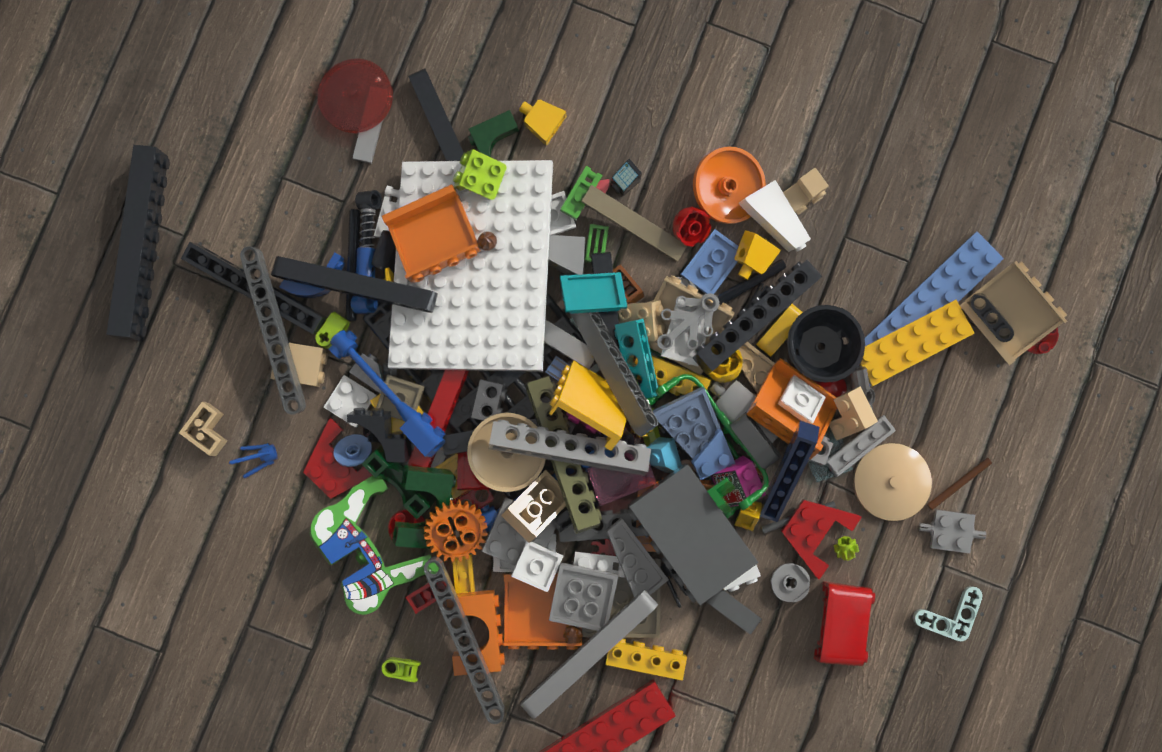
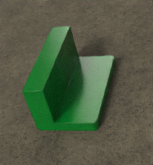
(719, 491)

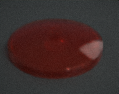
(355, 95)

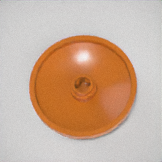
(725, 180)

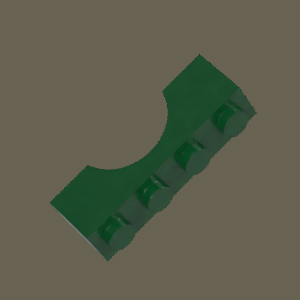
(414, 501)

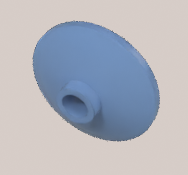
(352, 450)

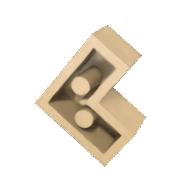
(807, 189)
(854, 412)
(200, 429)

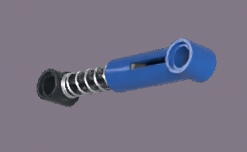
(368, 203)

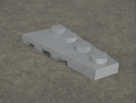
(635, 561)

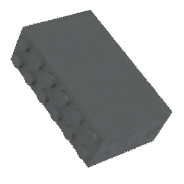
(691, 534)

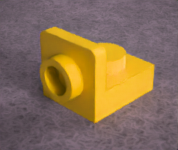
(749, 517)

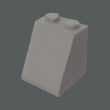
(567, 254)

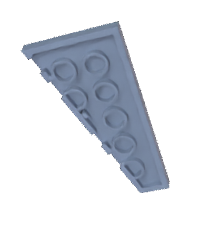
(689, 421)

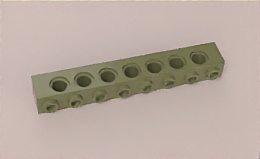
(580, 521)

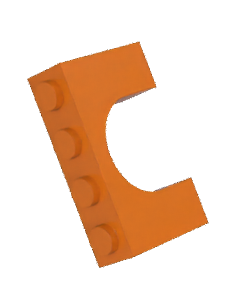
(482, 605)

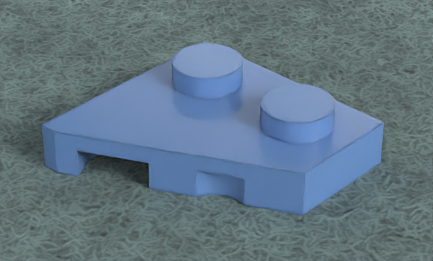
(713, 456)

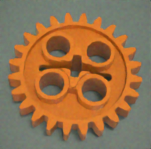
(438, 538)

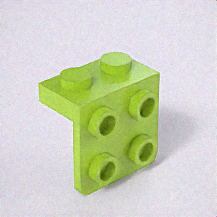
(479, 174)

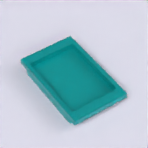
(593, 293)

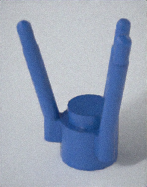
(267, 454)

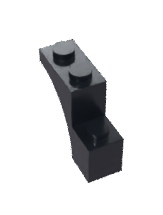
(395, 444)

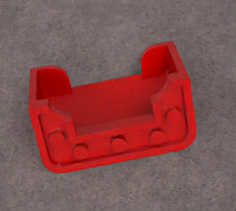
(844, 624)

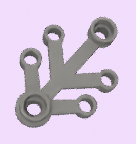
(691, 319)

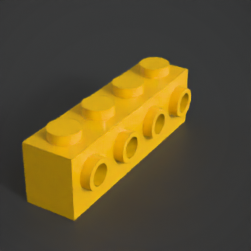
(666, 371)
(647, 659)

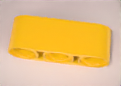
(778, 331)

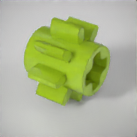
(846, 548)

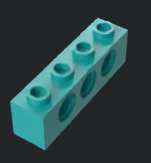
(640, 349)

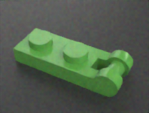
(573, 204)

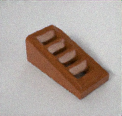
(635, 297)

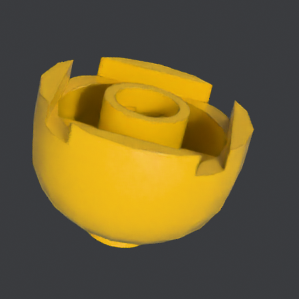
(728, 369)

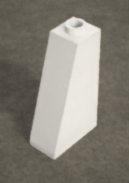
(776, 216)

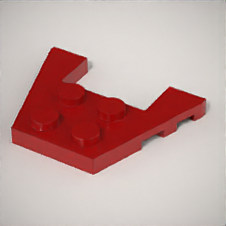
(326, 471)
(808, 528)

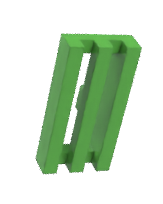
(599, 228)

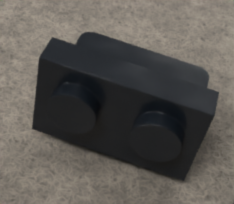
(385, 252)

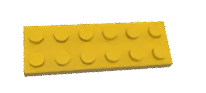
(915, 342)

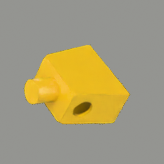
(543, 119)
(754, 254)

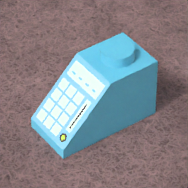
(664, 454)

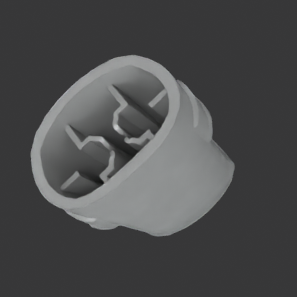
(736, 402)

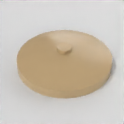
(502, 469)
(892, 482)

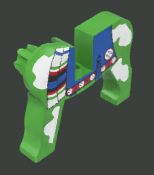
(337, 536)

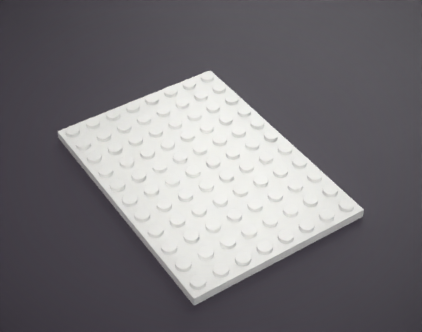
(487, 305)

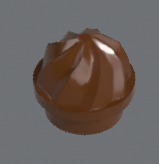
(487, 241)
(572, 634)

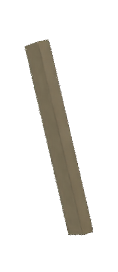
(633, 223)

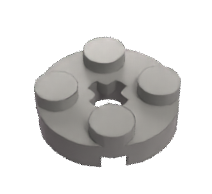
(801, 582)

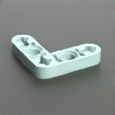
(952, 625)

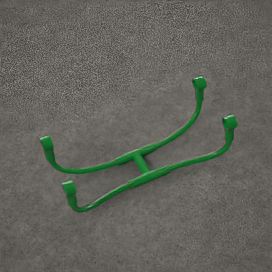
(664, 389)

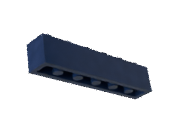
(789, 470)

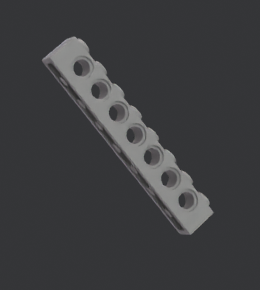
(559, 452)

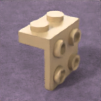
(650, 313)

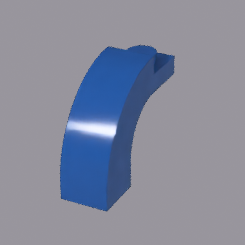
(307, 291)

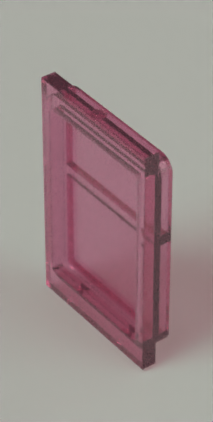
(612, 485)

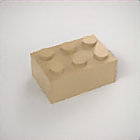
(535, 507)

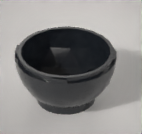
(826, 326)

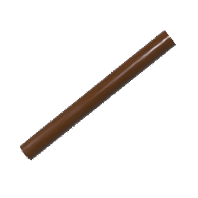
(960, 483)

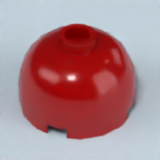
(691, 226)

